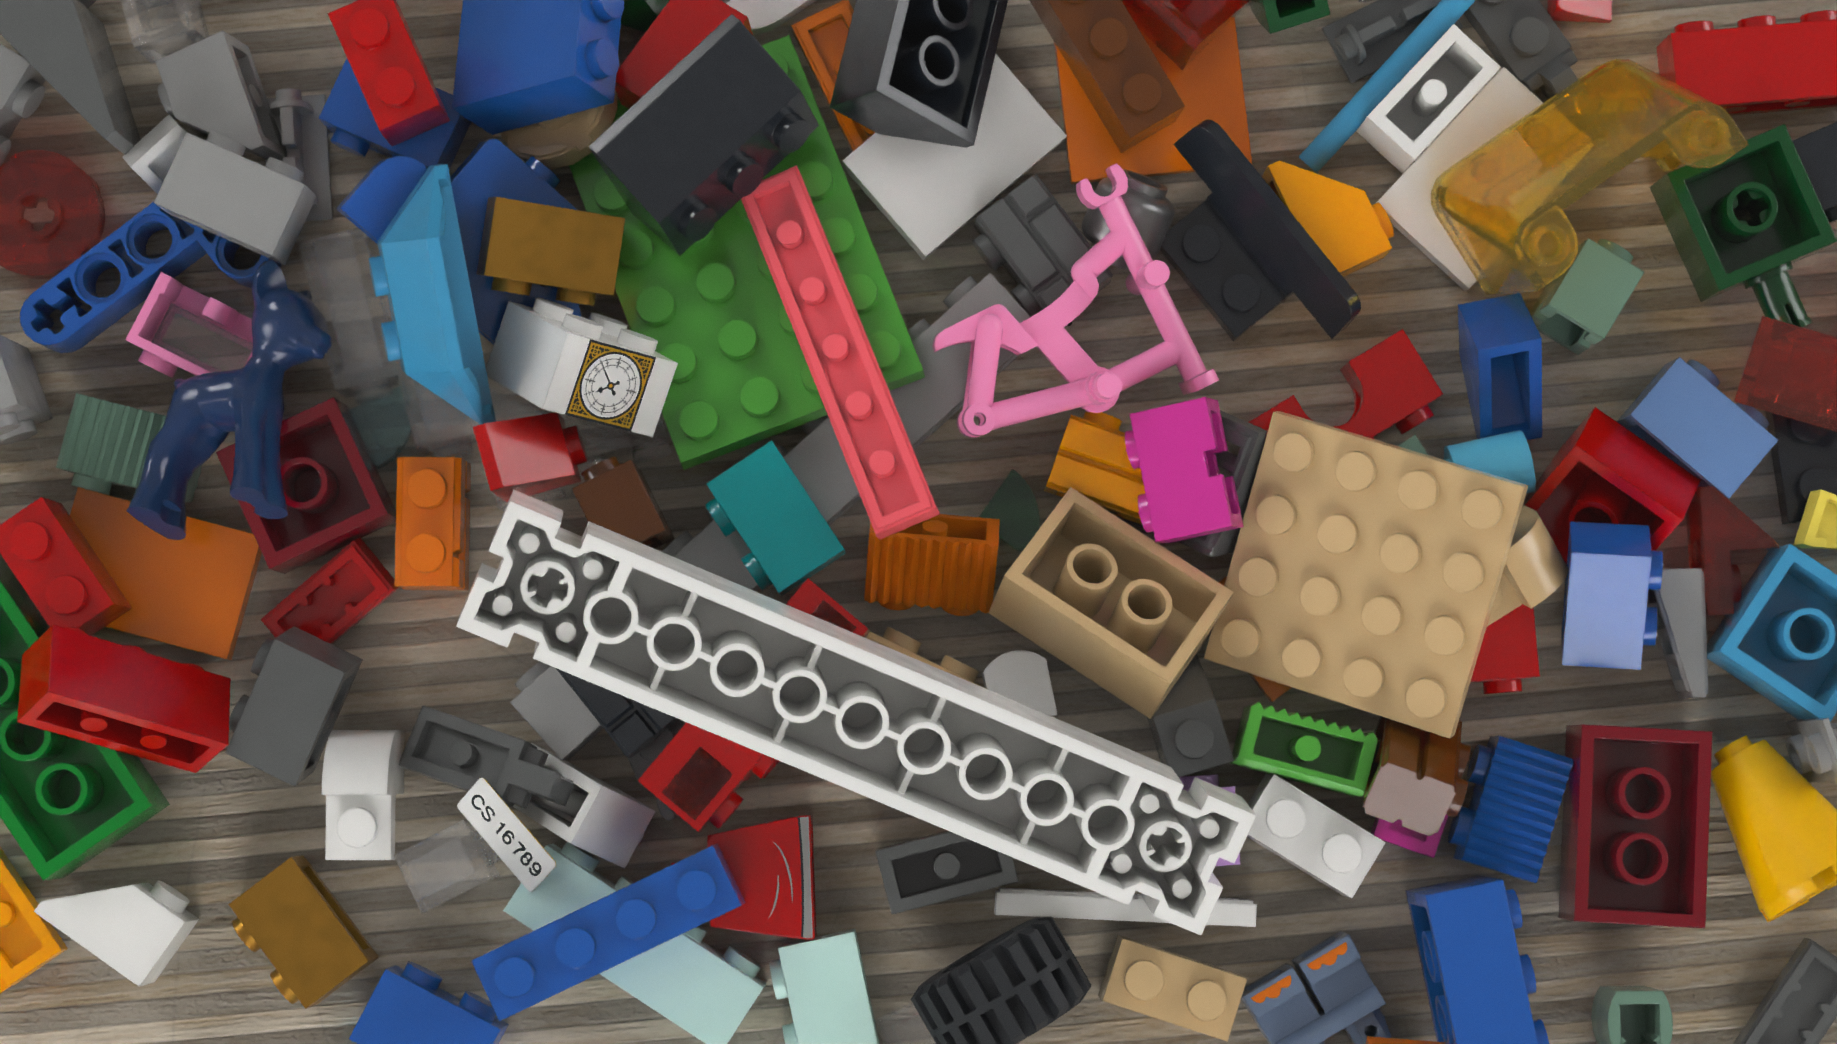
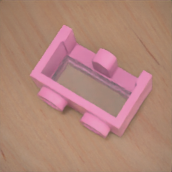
(190, 331)

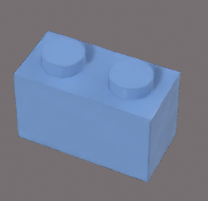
(1699, 426)

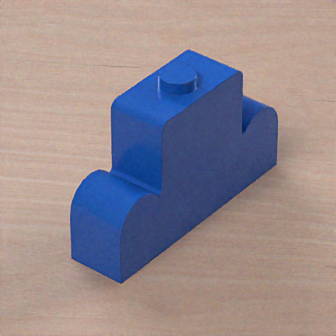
(485, 173)

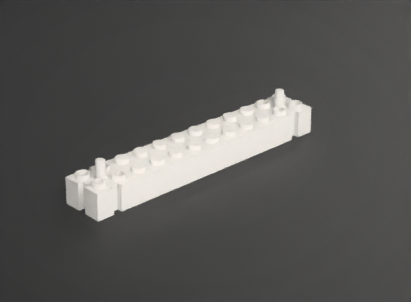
(855, 713)

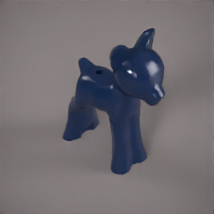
(242, 401)

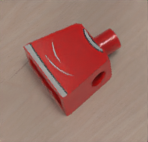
(774, 876)

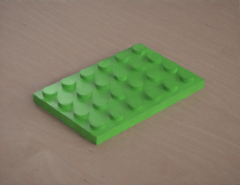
(721, 310)

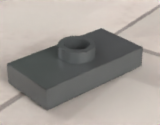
(1799, 1002)

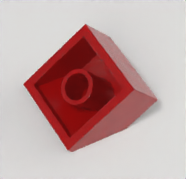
(1611, 479)

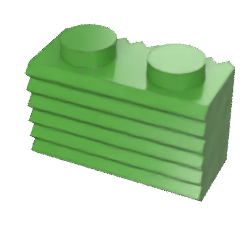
(1304, 749)

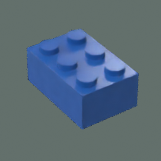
(1473, 962)

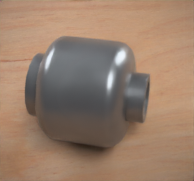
(1147, 207)

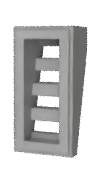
(1683, 629)

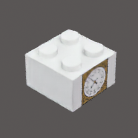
(581, 366)

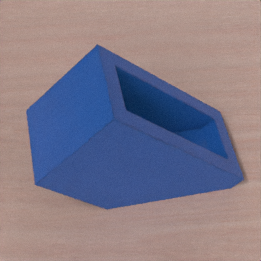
(1501, 366)

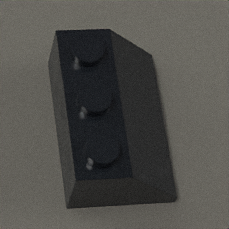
(919, 67)
(704, 136)

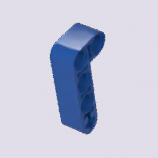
(138, 274)

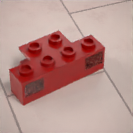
(703, 770)

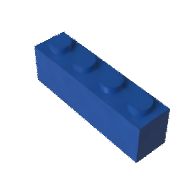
(608, 932)

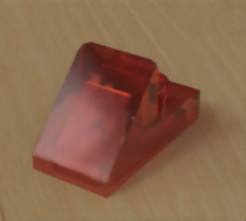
(1713, 533)

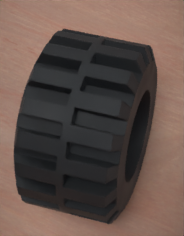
(1004, 988)

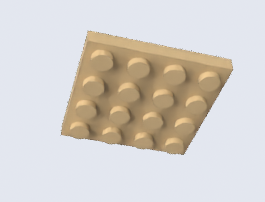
(1366, 573)

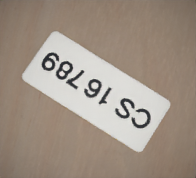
(506, 834)

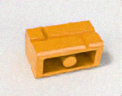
(1097, 465)

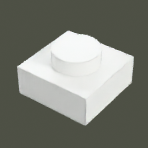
(156, 152)

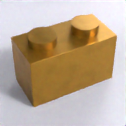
(550, 248)
(301, 932)

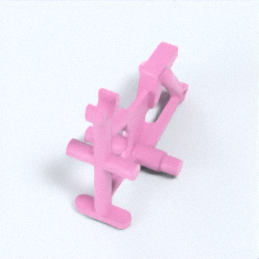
(1088, 385)

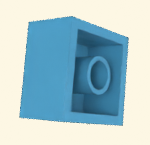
(1784, 634)

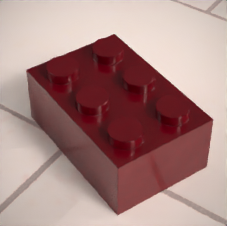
(1636, 826)

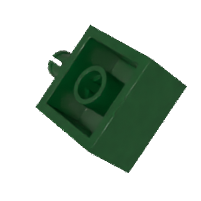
(1758, 253)

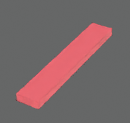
(839, 354)

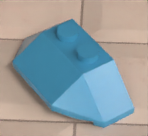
(432, 299)

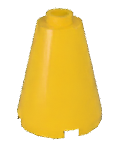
(1778, 826)

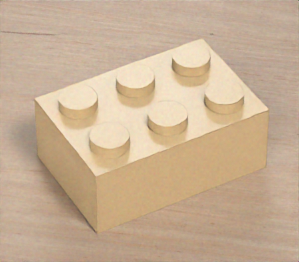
(1110, 602)

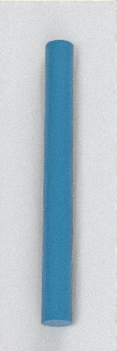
(1382, 82)

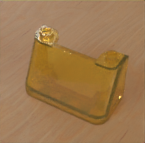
(1511, 192)

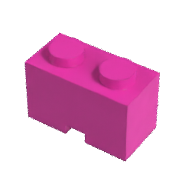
(1181, 471)

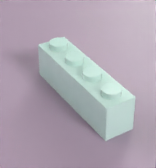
(678, 979)
(825, 991)

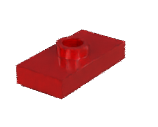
(335, 595)

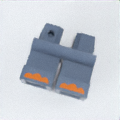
(1338, 986)

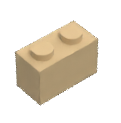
(1172, 988)

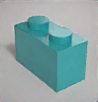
(774, 519)

